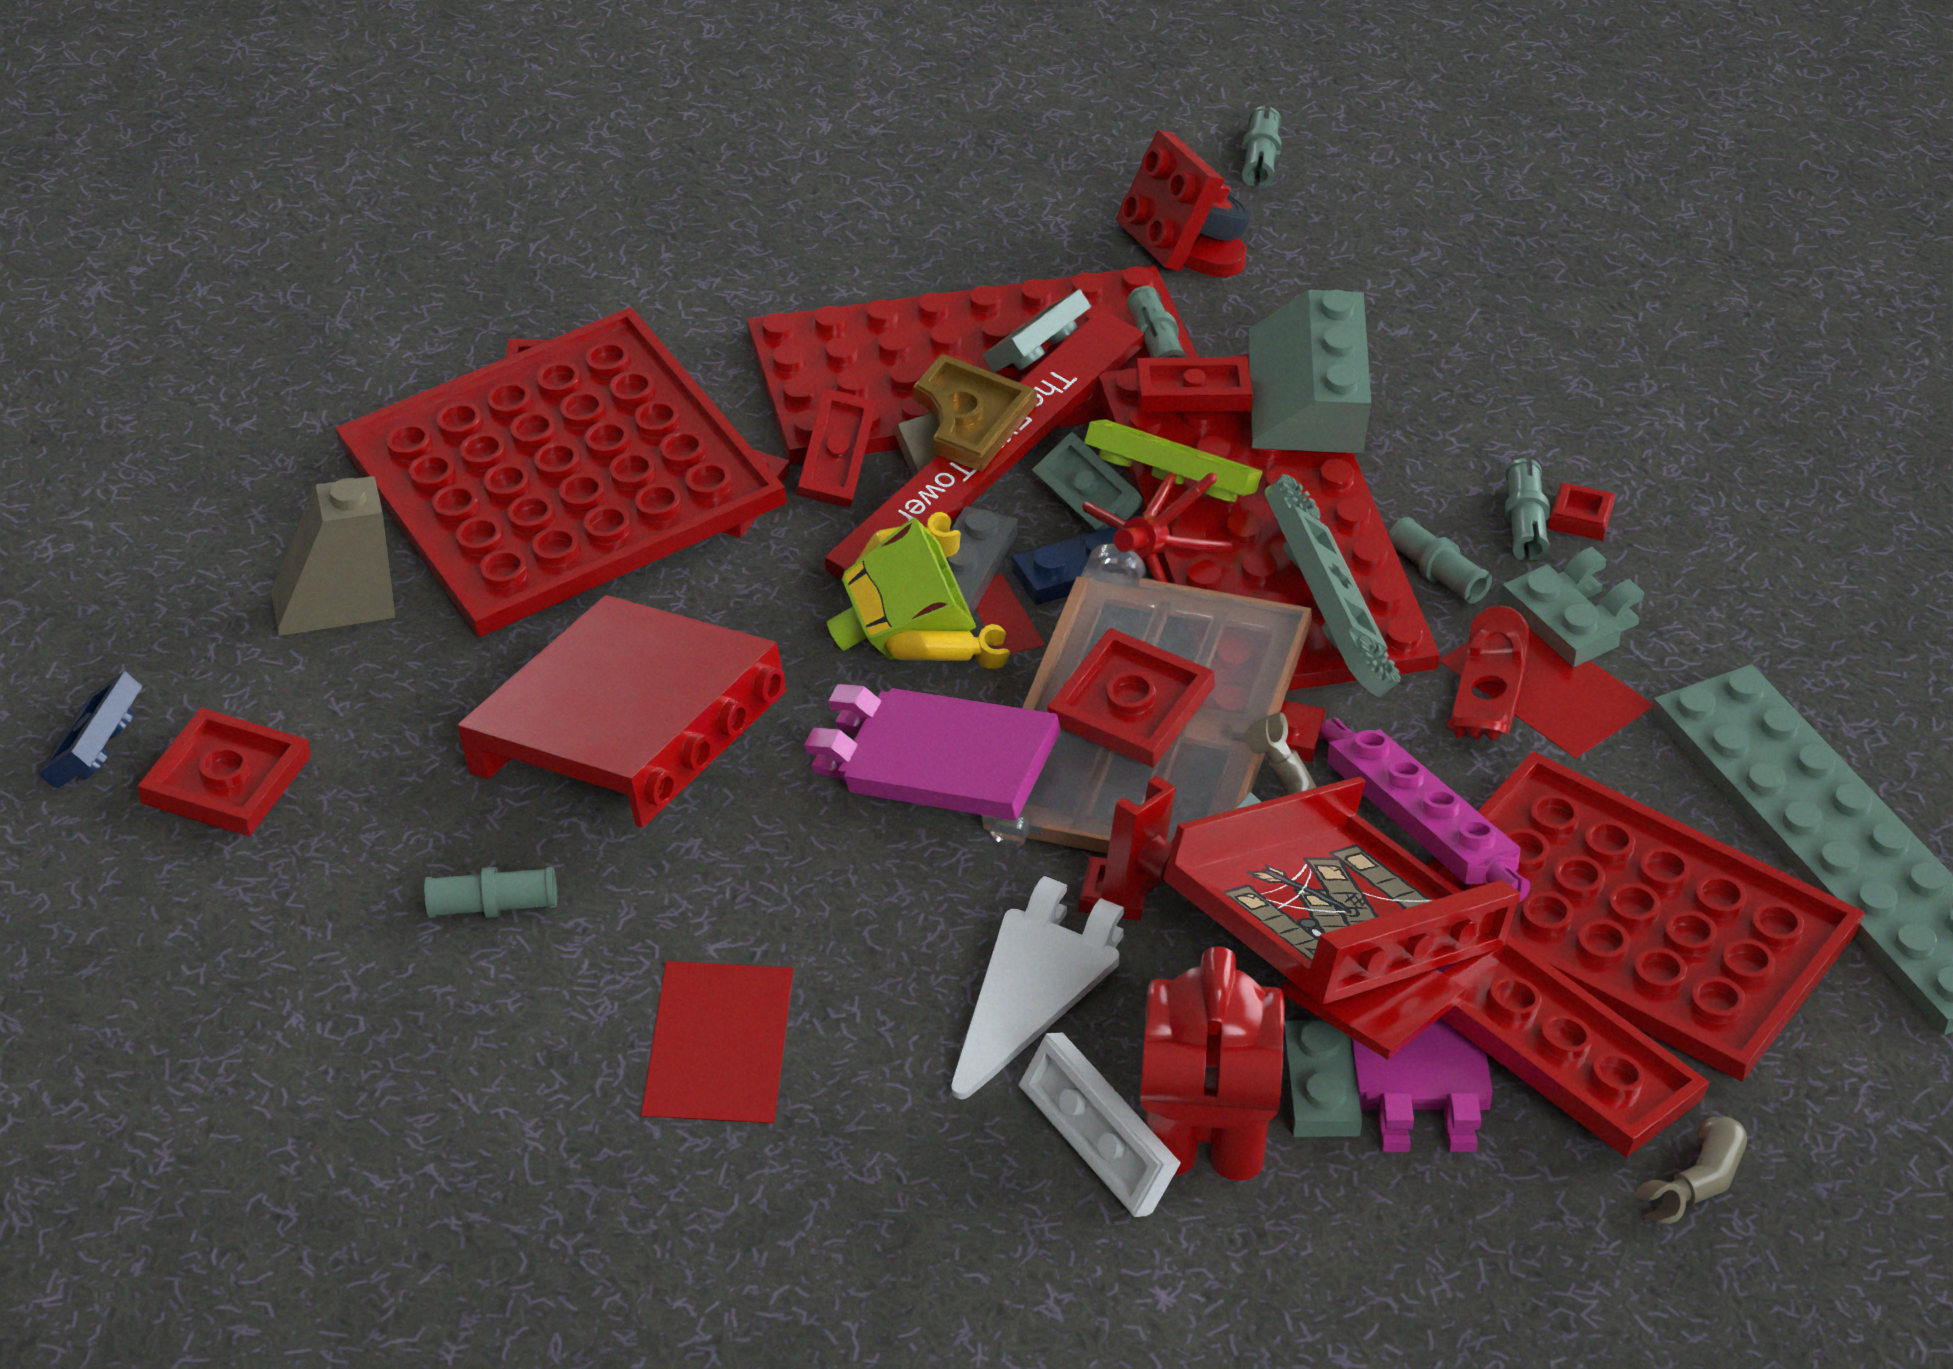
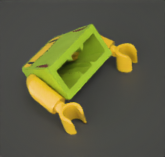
(911, 600)

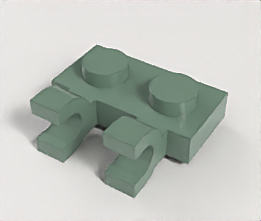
(1564, 617)

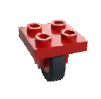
(1177, 202)

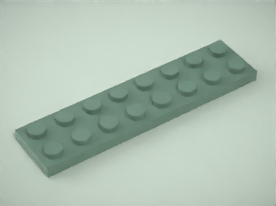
(1824, 825)

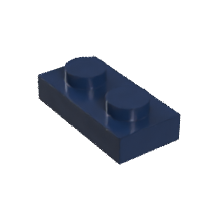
(1052, 569)
(100, 719)

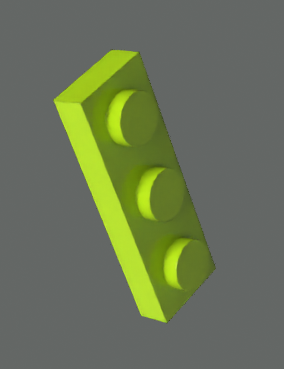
(1124, 444)

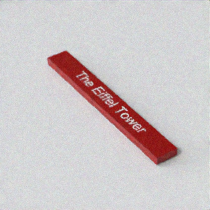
(1061, 386)

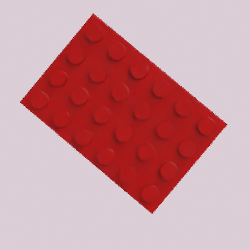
(1662, 916)

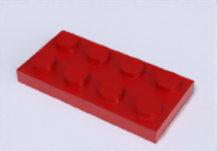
(1571, 1047)

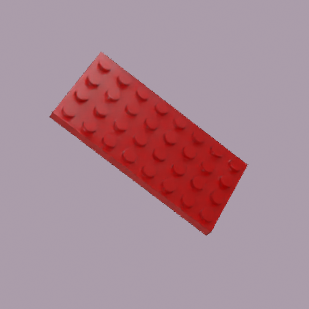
(889, 344)
(1257, 560)

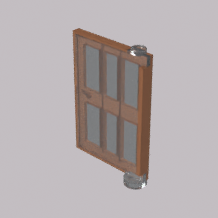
(1240, 638)

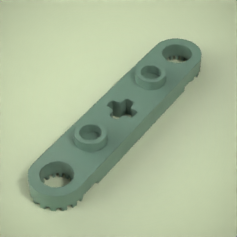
(1347, 617)

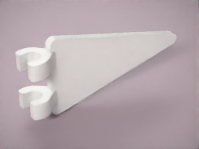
(1034, 980)

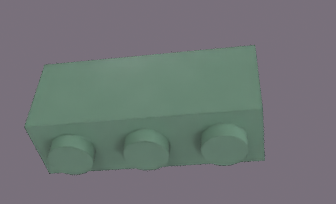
(1311, 374)

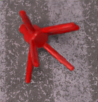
(1150, 534)

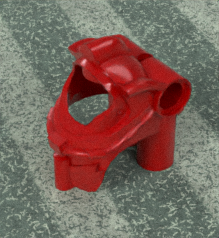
(1221, 1022)

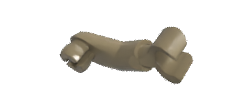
(1270, 736)
(1712, 1175)

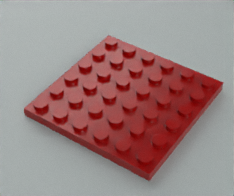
(558, 469)

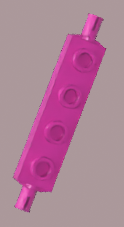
(1424, 806)

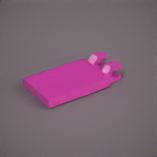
(935, 749)
(1430, 1073)

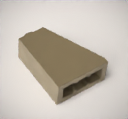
(336, 561)

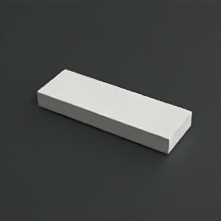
(1099, 1124)

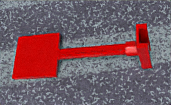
(1377, 1018)

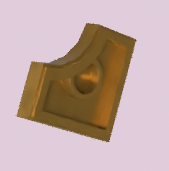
(973, 410)

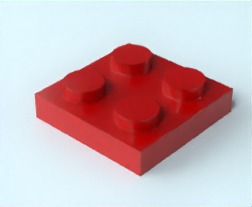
(1131, 697)
(224, 771)

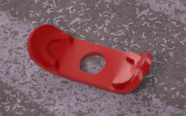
(1494, 654)

